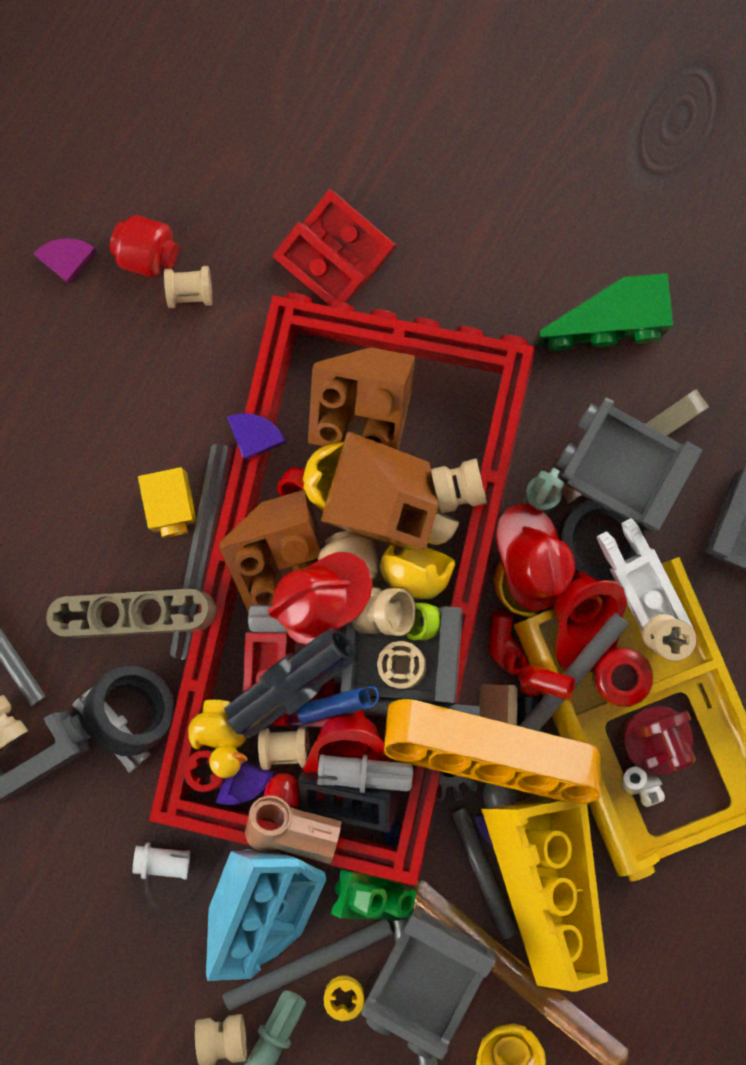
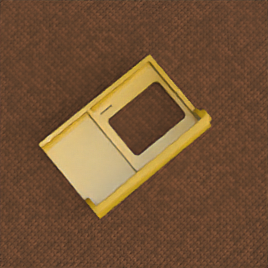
(584, 717)

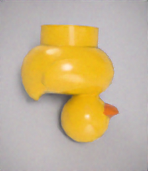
(213, 730)

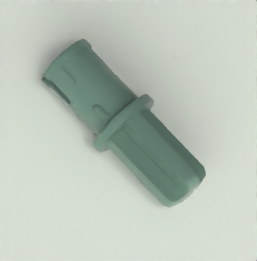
(544, 491)
(276, 1032)

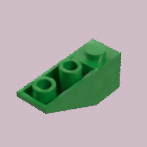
(626, 309)

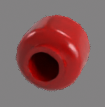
(143, 246)
(623, 677)

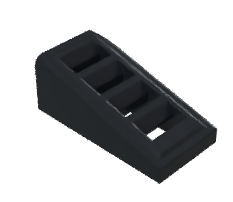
(371, 809)

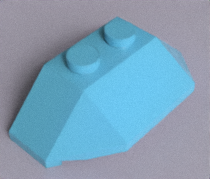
(258, 911)

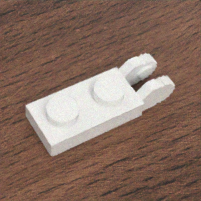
(643, 578)

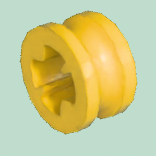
(342, 1012)

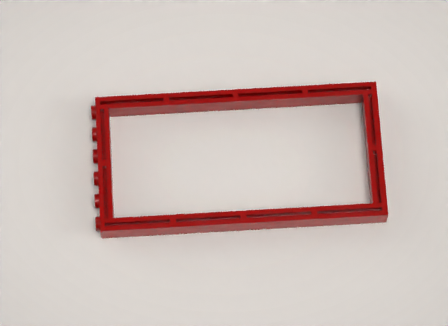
(382, 331)

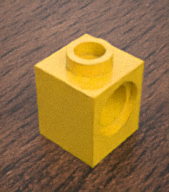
(167, 502)

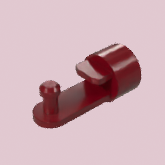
(658, 740)

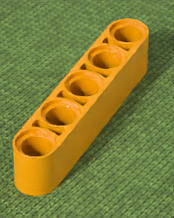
(492, 752)

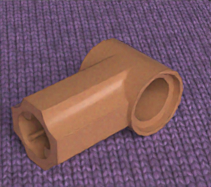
(297, 833)

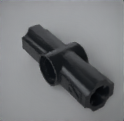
(290, 683)

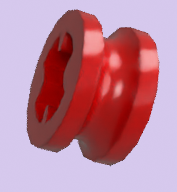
(190, 776)

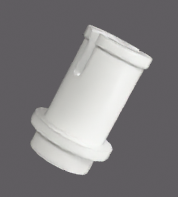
(161, 862)

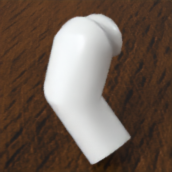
(646, 785)

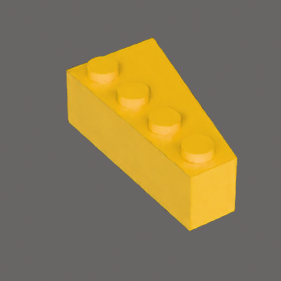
(552, 888)

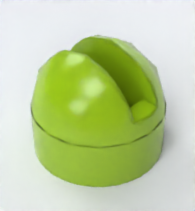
(431, 622)

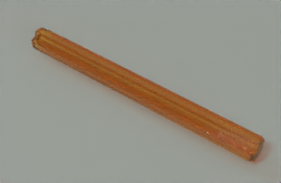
(522, 981)

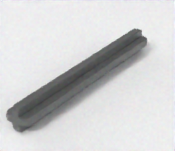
(207, 522)

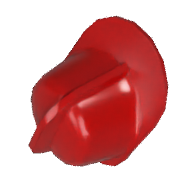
(533, 557)
(322, 596)
(583, 613)
(348, 738)

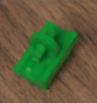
(371, 897)

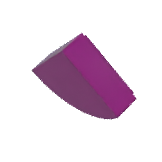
(66, 257)

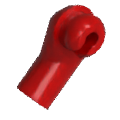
(503, 645)
(539, 679)

